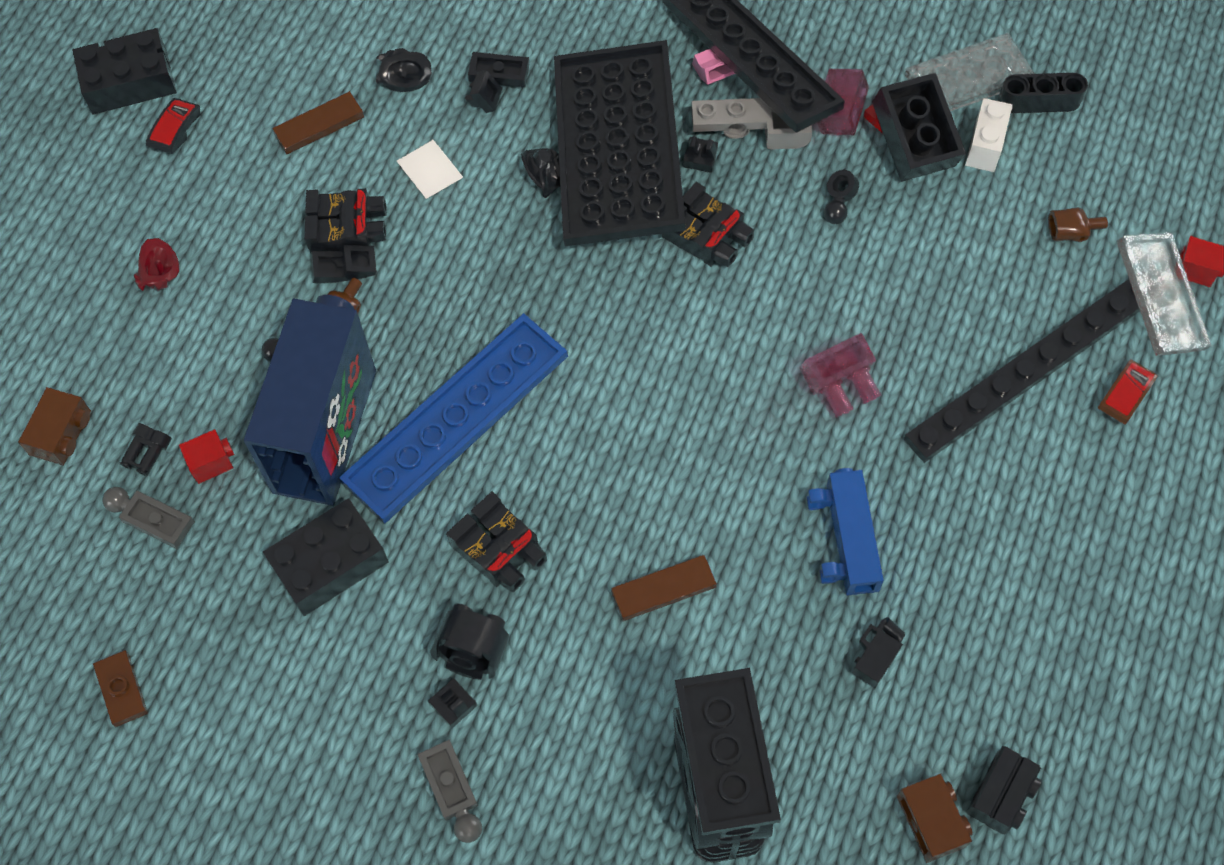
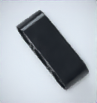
(1043, 92)

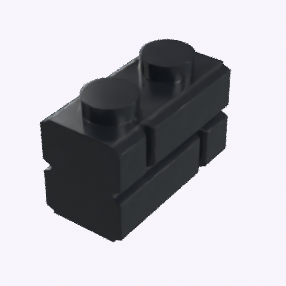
(1005, 790)

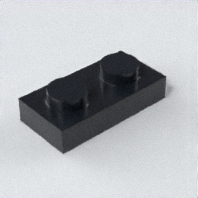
(505, 69)

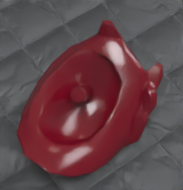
(156, 265)

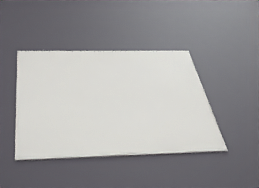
(429, 169)

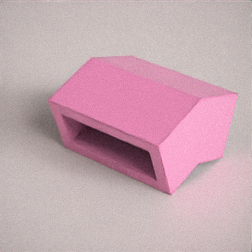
(710, 67)

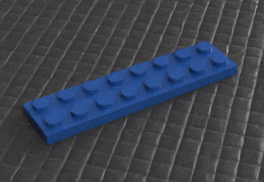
(453, 418)

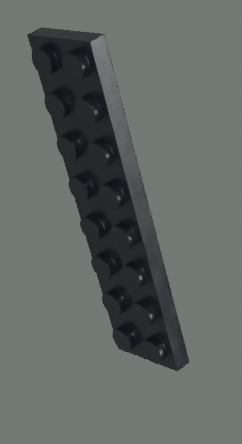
(760, 60)

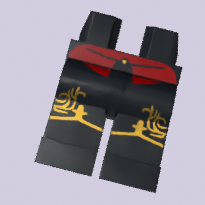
(343, 219)
(710, 228)
(496, 543)

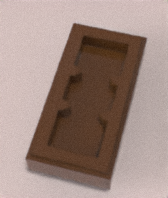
(120, 688)

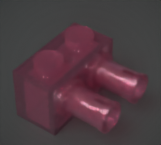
(841, 362)

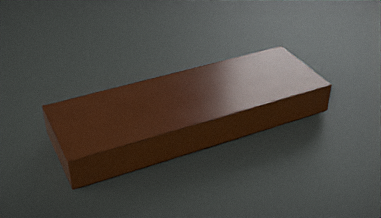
(318, 122)
(663, 587)

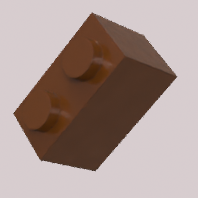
(55, 426)
(935, 817)

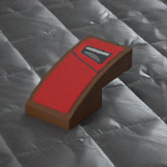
(1127, 391)

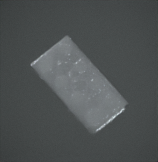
(974, 70)
(1163, 293)

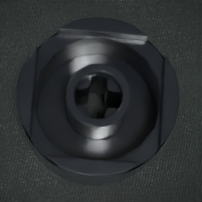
(470, 642)

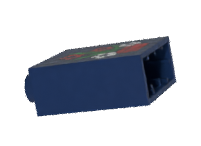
(312, 400)

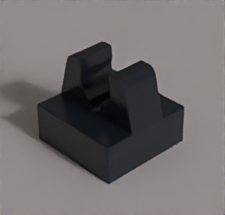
(484, 92)
(700, 154)
(452, 703)

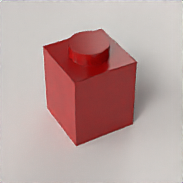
(1202, 261)
(207, 456)

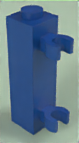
(853, 532)

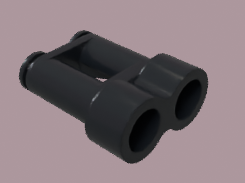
(145, 437)

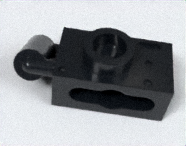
(878, 653)

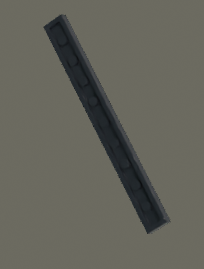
(1022, 373)

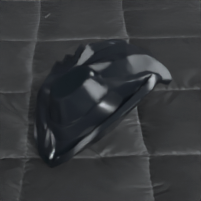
(403, 70)
(543, 168)

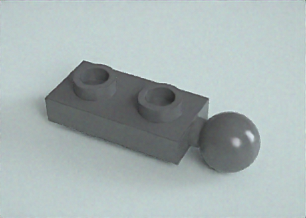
(149, 515)
(451, 790)

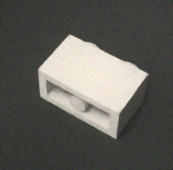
(988, 135)

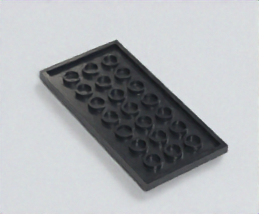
(618, 144)

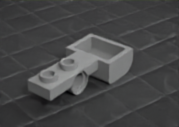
(740, 116)

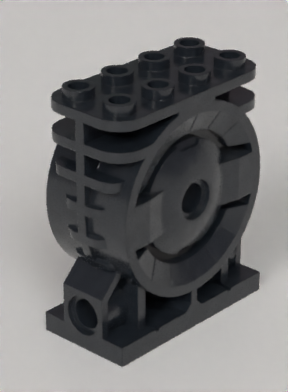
(724, 765)

